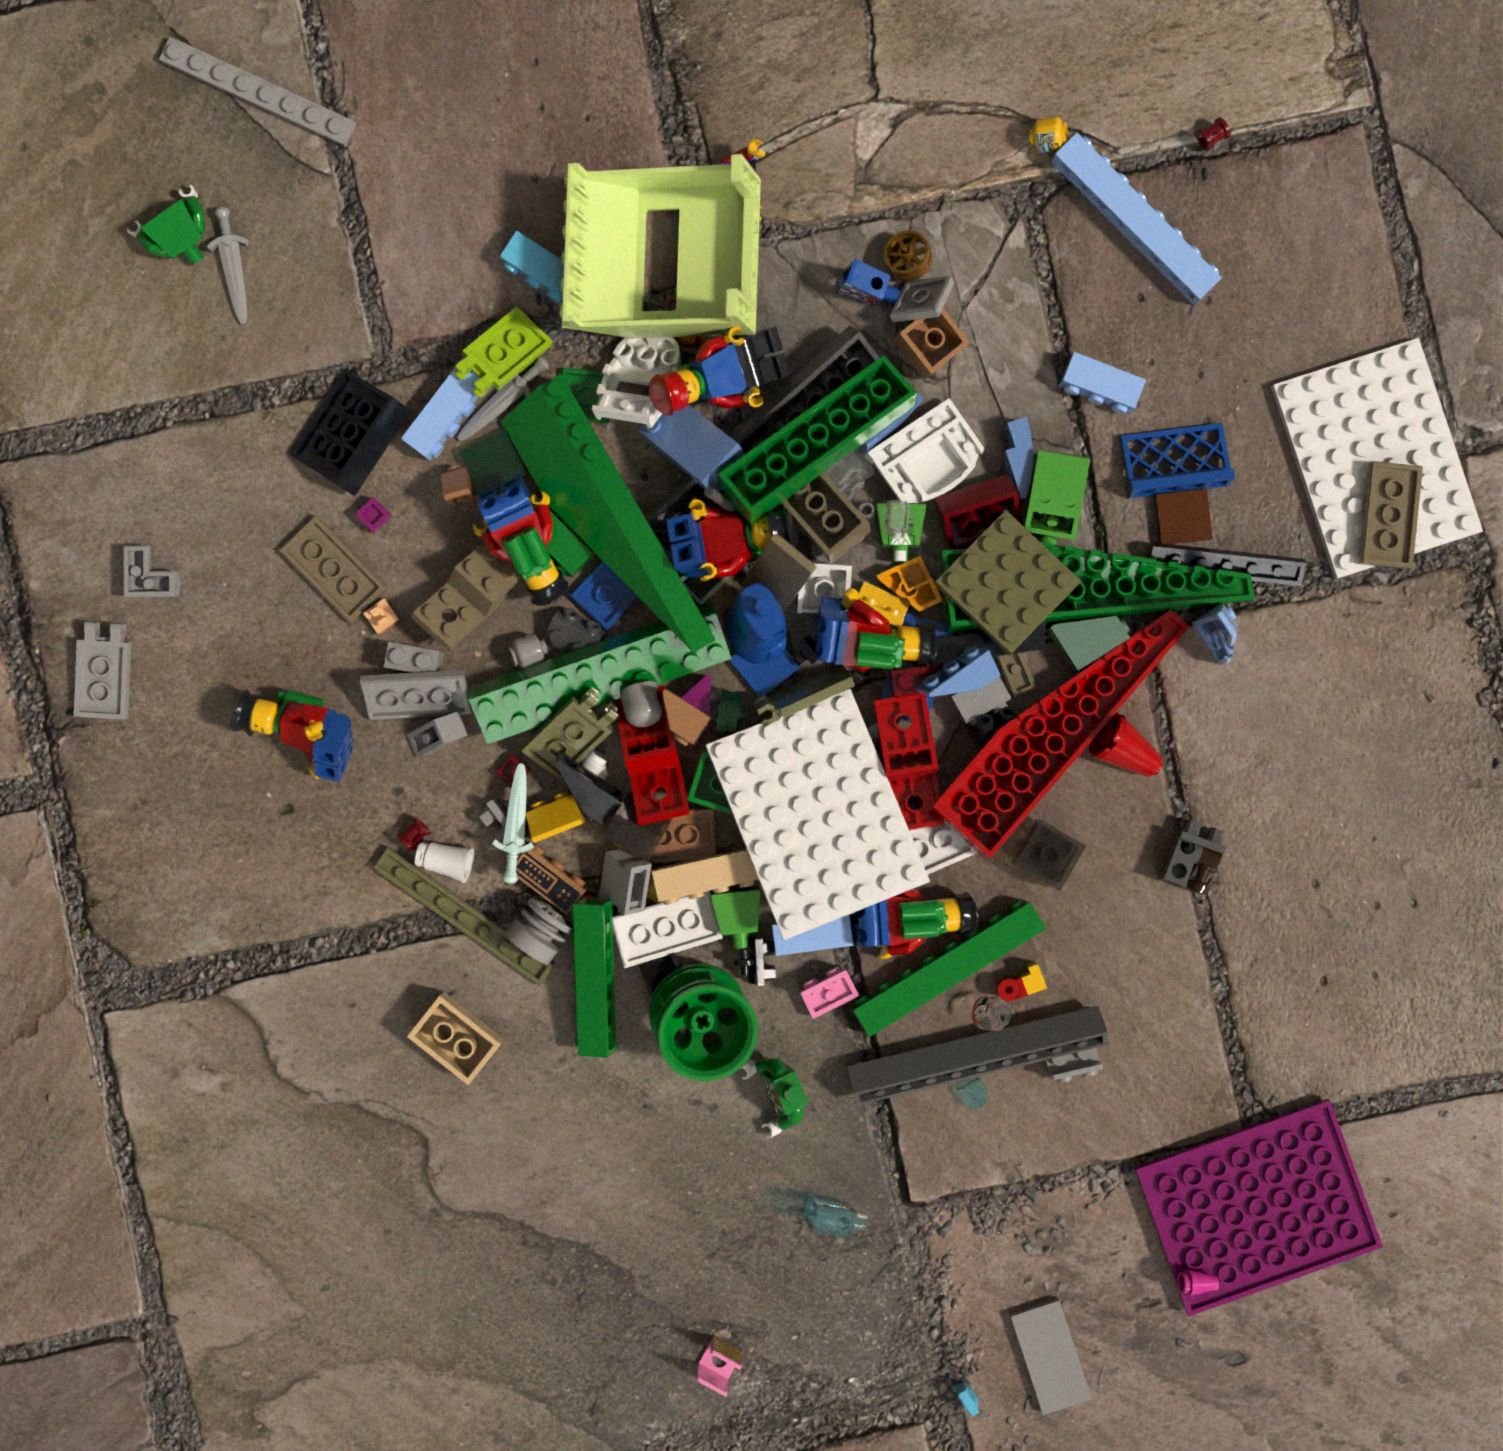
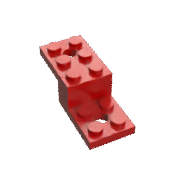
(910, 757)
(653, 767)

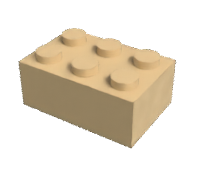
(455, 1038)

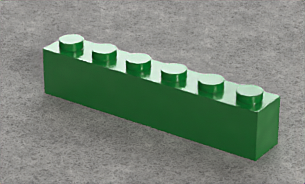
(594, 977)

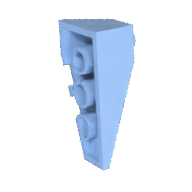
(1218, 631)

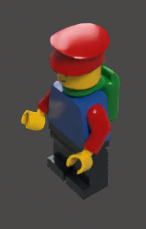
(722, 373)

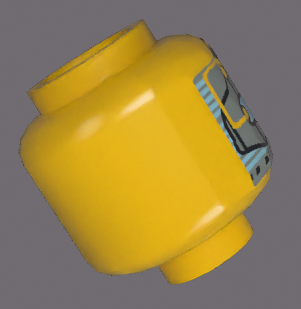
(1049, 134)

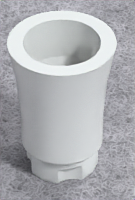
(445, 860)

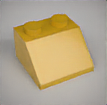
(554, 817)

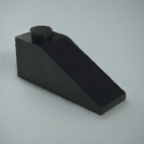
(592, 793)

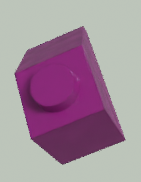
(700, 696)

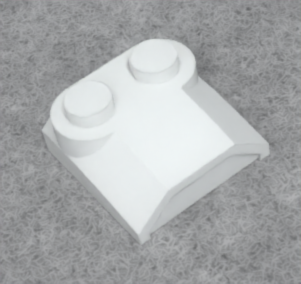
(825, 582)

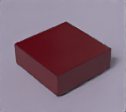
(508, 768)

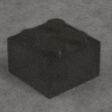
(1048, 854)

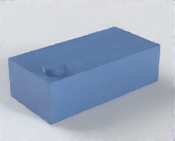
(693, 445)

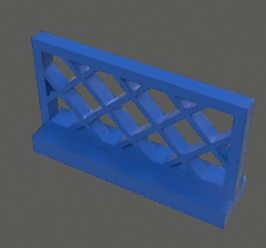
(1182, 481)

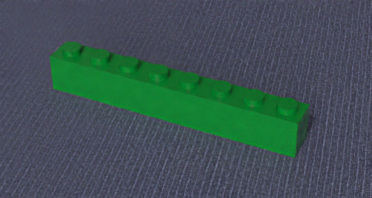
(948, 968)

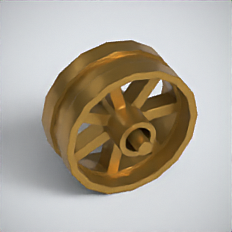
(907, 255)

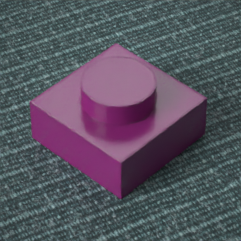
(373, 515)

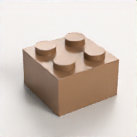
(930, 343)

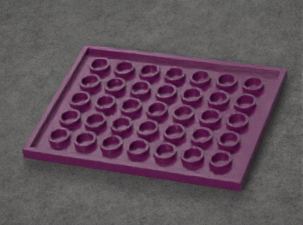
(1260, 1205)

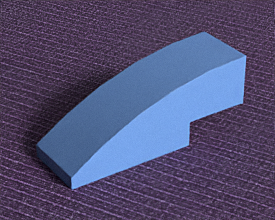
(1020, 456)

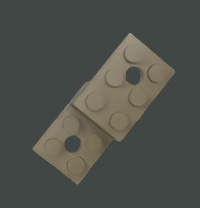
(470, 595)

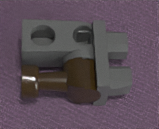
(1193, 850)

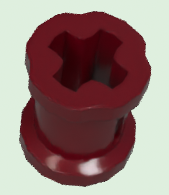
(1204, 135)
(414, 833)

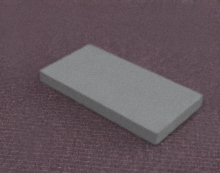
(415, 694)
(1050, 1356)

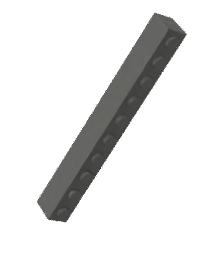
(977, 1055)

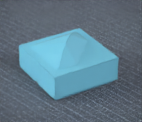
(968, 1398)

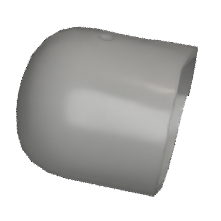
(641, 704)

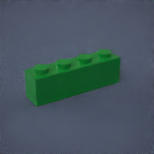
(567, 548)

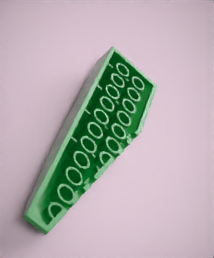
(597, 505)
(1122, 587)

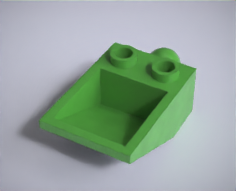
(1056, 492)

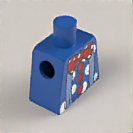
(866, 284)

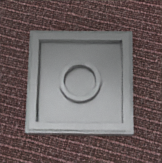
(922, 299)

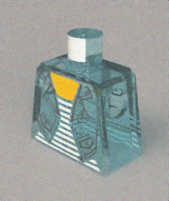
(832, 1216)

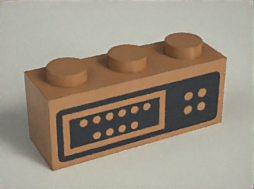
(549, 879)

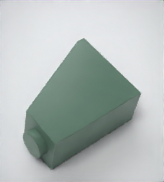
(1088, 639)

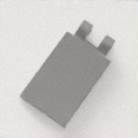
(102, 673)

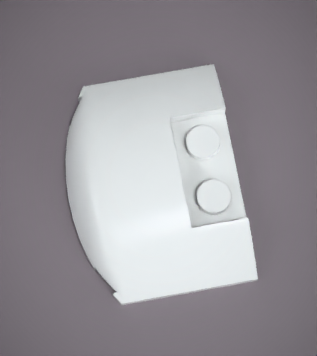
(928, 455)

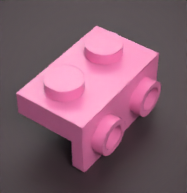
(828, 992)

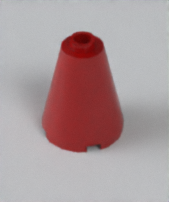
(1125, 748)

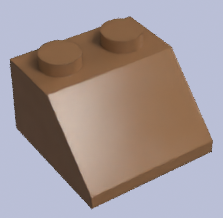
(684, 719)

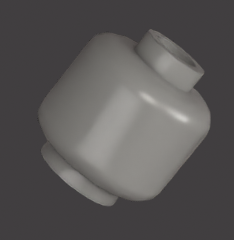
(527, 651)

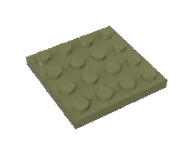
(1007, 582)

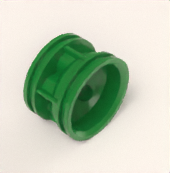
(736, 1035)

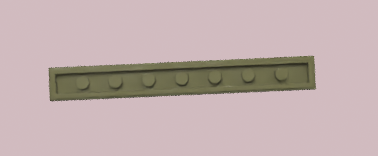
(459, 913)

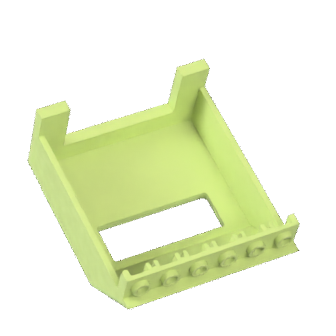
(715, 249)

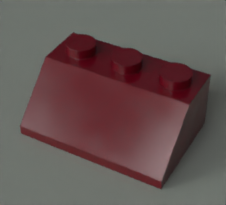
(973, 509)

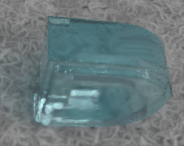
(974, 1094)

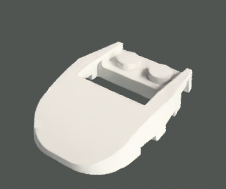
(635, 362)

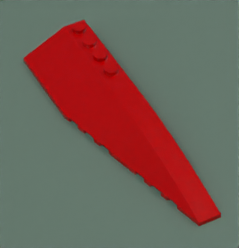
(1045, 739)

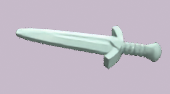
(515, 825)

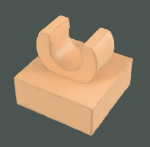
(381, 616)

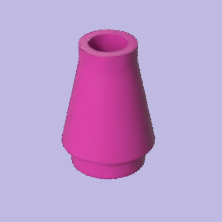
(1195, 1282)

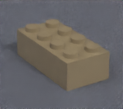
(827, 517)

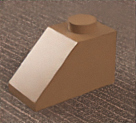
(457, 486)

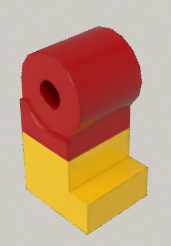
(1021, 985)

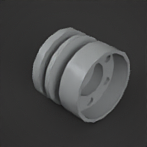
(537, 934)

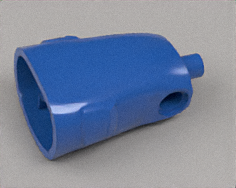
(756, 624)

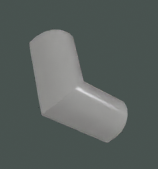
(141, 580)

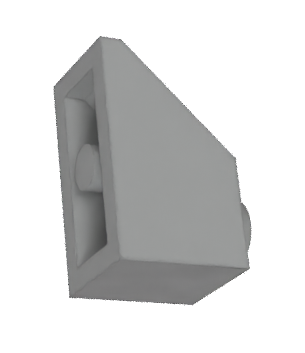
(437, 734)

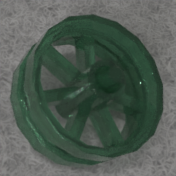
(728, 712)

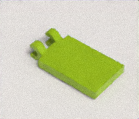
(503, 352)

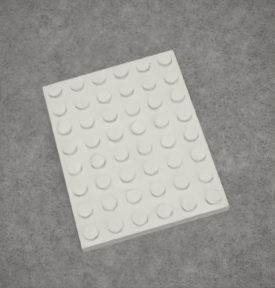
(1367, 412)
(817, 814)

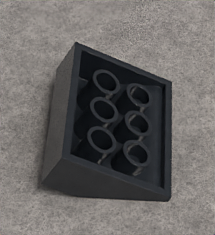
(349, 432)

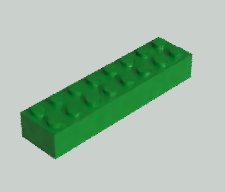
(817, 439)

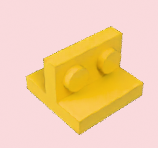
(885, 603)

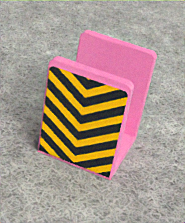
(717, 1376)

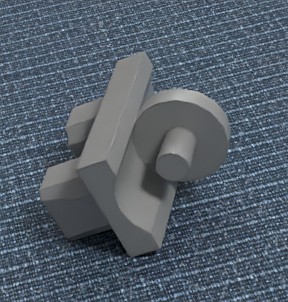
(492, 813)

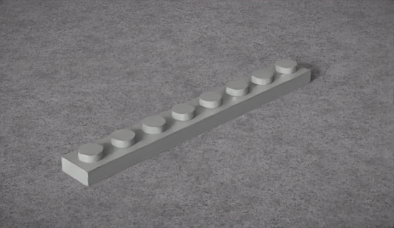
(257, 91)

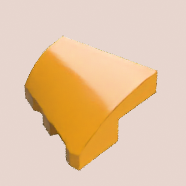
(912, 584)

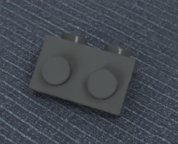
(571, 631)

